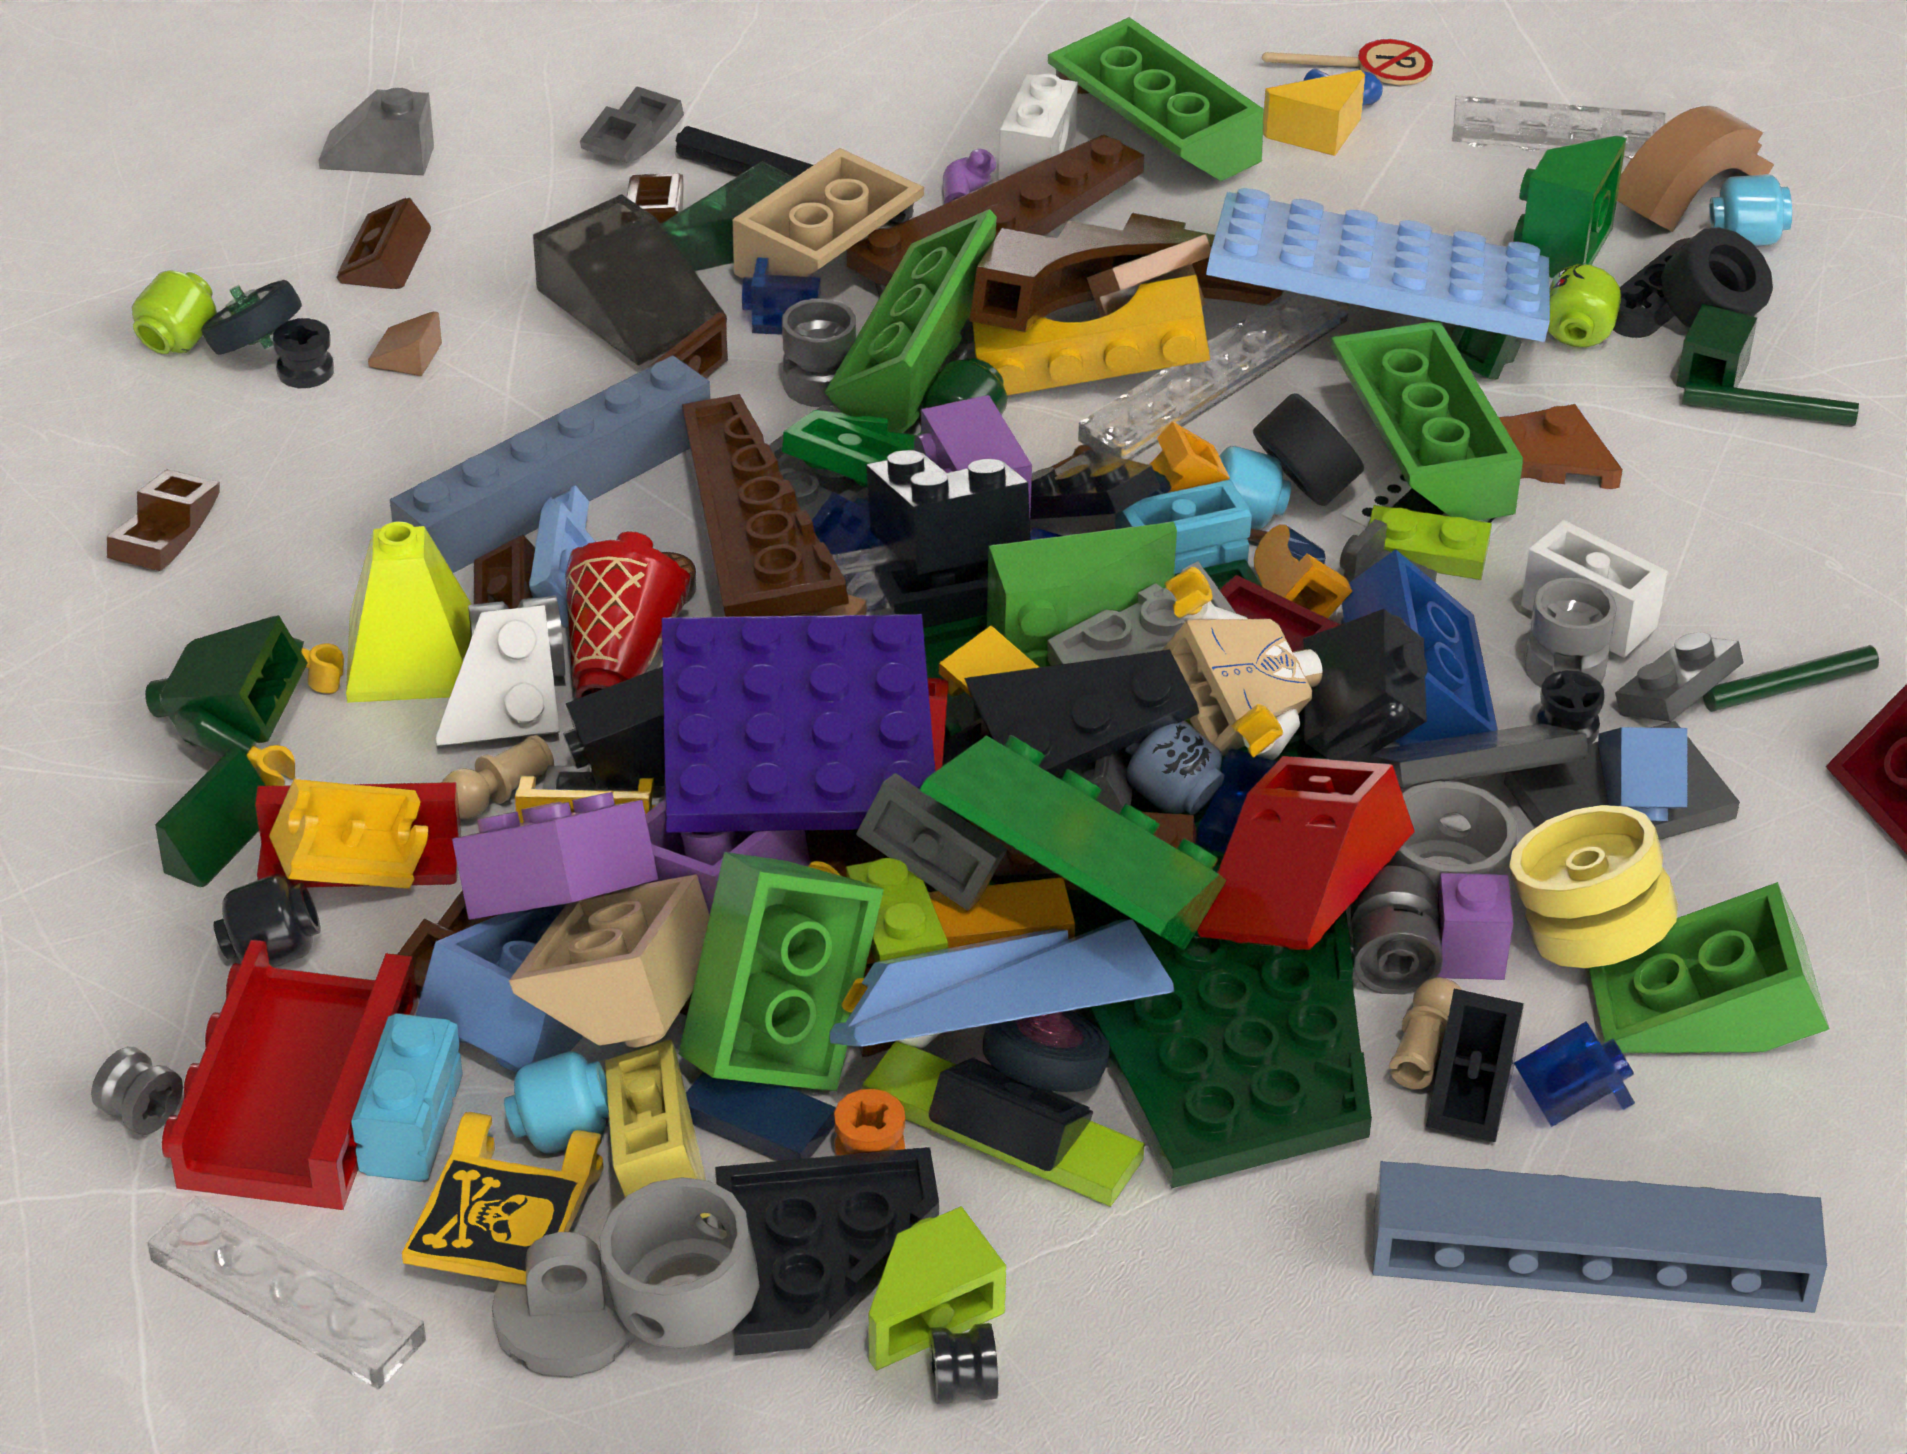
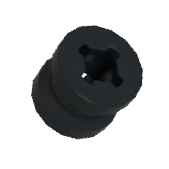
(303, 353)
(1572, 702)
(963, 1363)

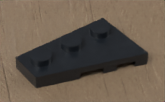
(1090, 486)
(1084, 707)

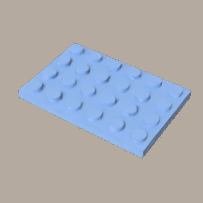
(1382, 264)

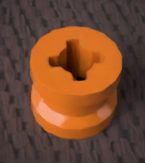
(869, 1123)

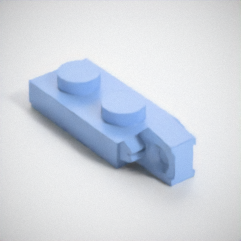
(559, 532)

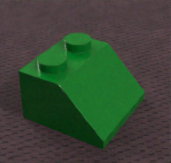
(1571, 201)

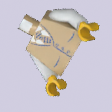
(1239, 672)

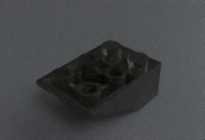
(622, 279)

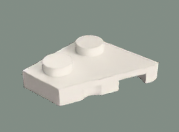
(503, 681)

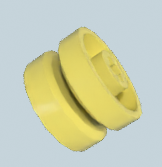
(1594, 886)

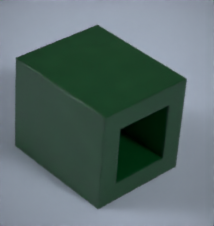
(1717, 348)

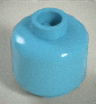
(1753, 208)
(1258, 482)
(556, 1099)

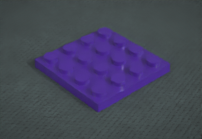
(790, 719)

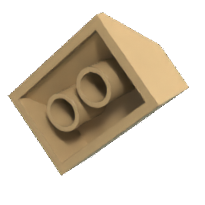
(819, 215)
(619, 961)

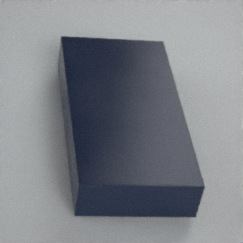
(761, 1116)

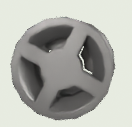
(136, 1090)

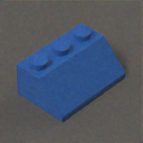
(1456, 674)

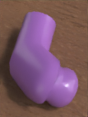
(968, 174)

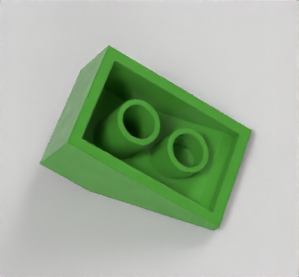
(1064, 580)
(1715, 983)

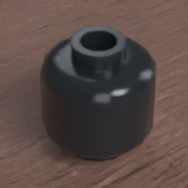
(268, 912)

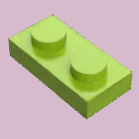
(1436, 541)
(906, 913)

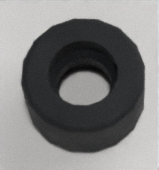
(1716, 271)
(1309, 449)

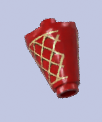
(617, 608)

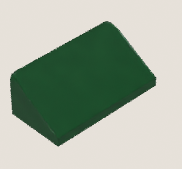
(210, 821)

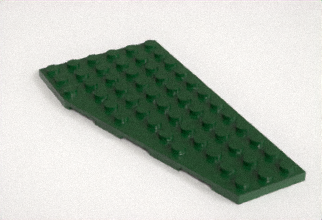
(1255, 1041)

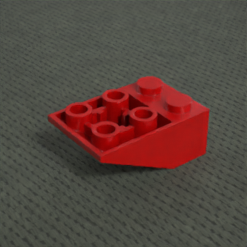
(1306, 850)

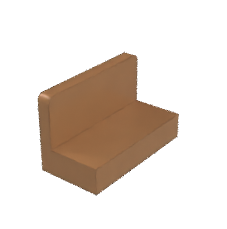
(1118, 285)

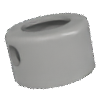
(1483, 847)
(665, 1226)

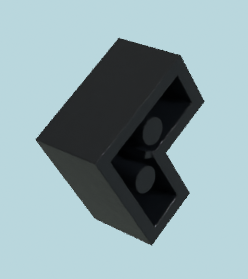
(943, 517)

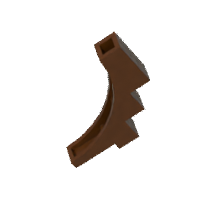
(1038, 274)

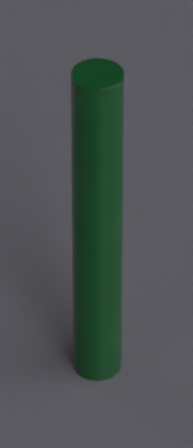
(1770, 403)
(1791, 678)

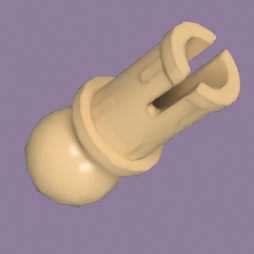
(499, 775)
(1423, 1034)

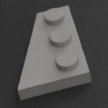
(1135, 630)

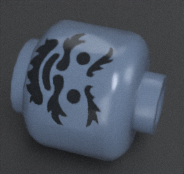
(1175, 769)

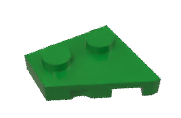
(843, 442)

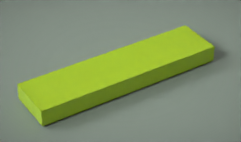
(1094, 1166)

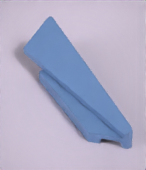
(1002, 983)

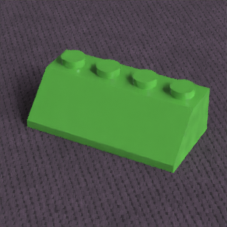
(1167, 96)
(913, 325)
(1434, 418)

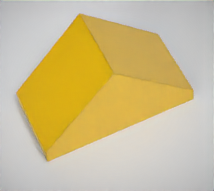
(1315, 111)

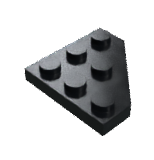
(822, 1236)

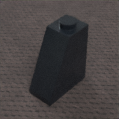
(620, 732)

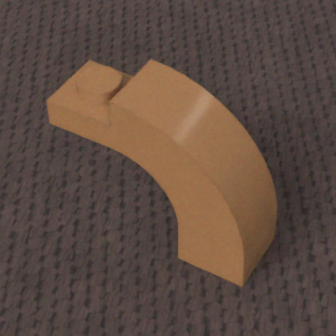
(1683, 158)

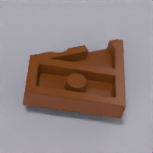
(1561, 443)

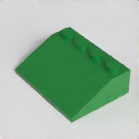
(1079, 837)

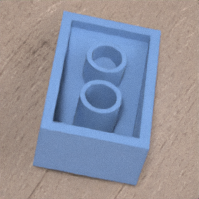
(473, 989)

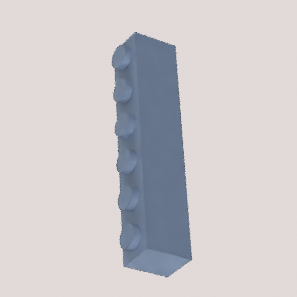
(586, 446)
(1599, 1236)

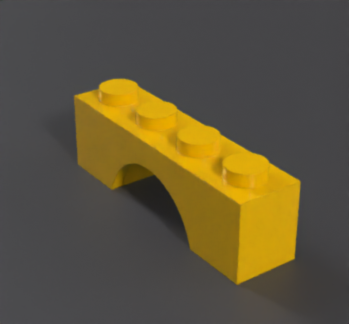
(1151, 332)

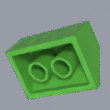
(776, 970)

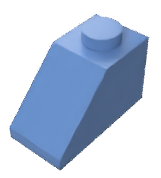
(1645, 769)

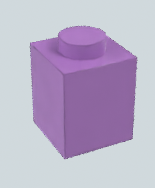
(1474, 925)

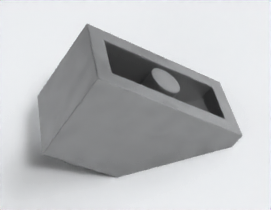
(383, 135)

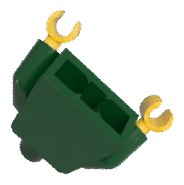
(236, 686)

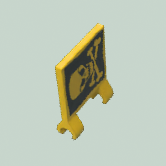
(494, 1210)

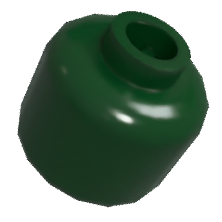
(965, 381)

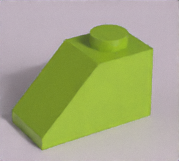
(934, 1277)

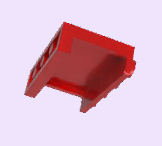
(283, 1081)

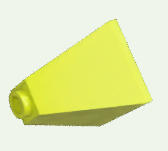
(405, 620)

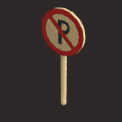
(1388, 59)

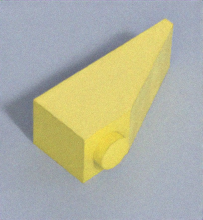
(650, 1119)

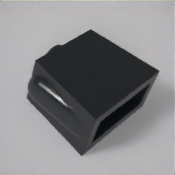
(1368, 686)

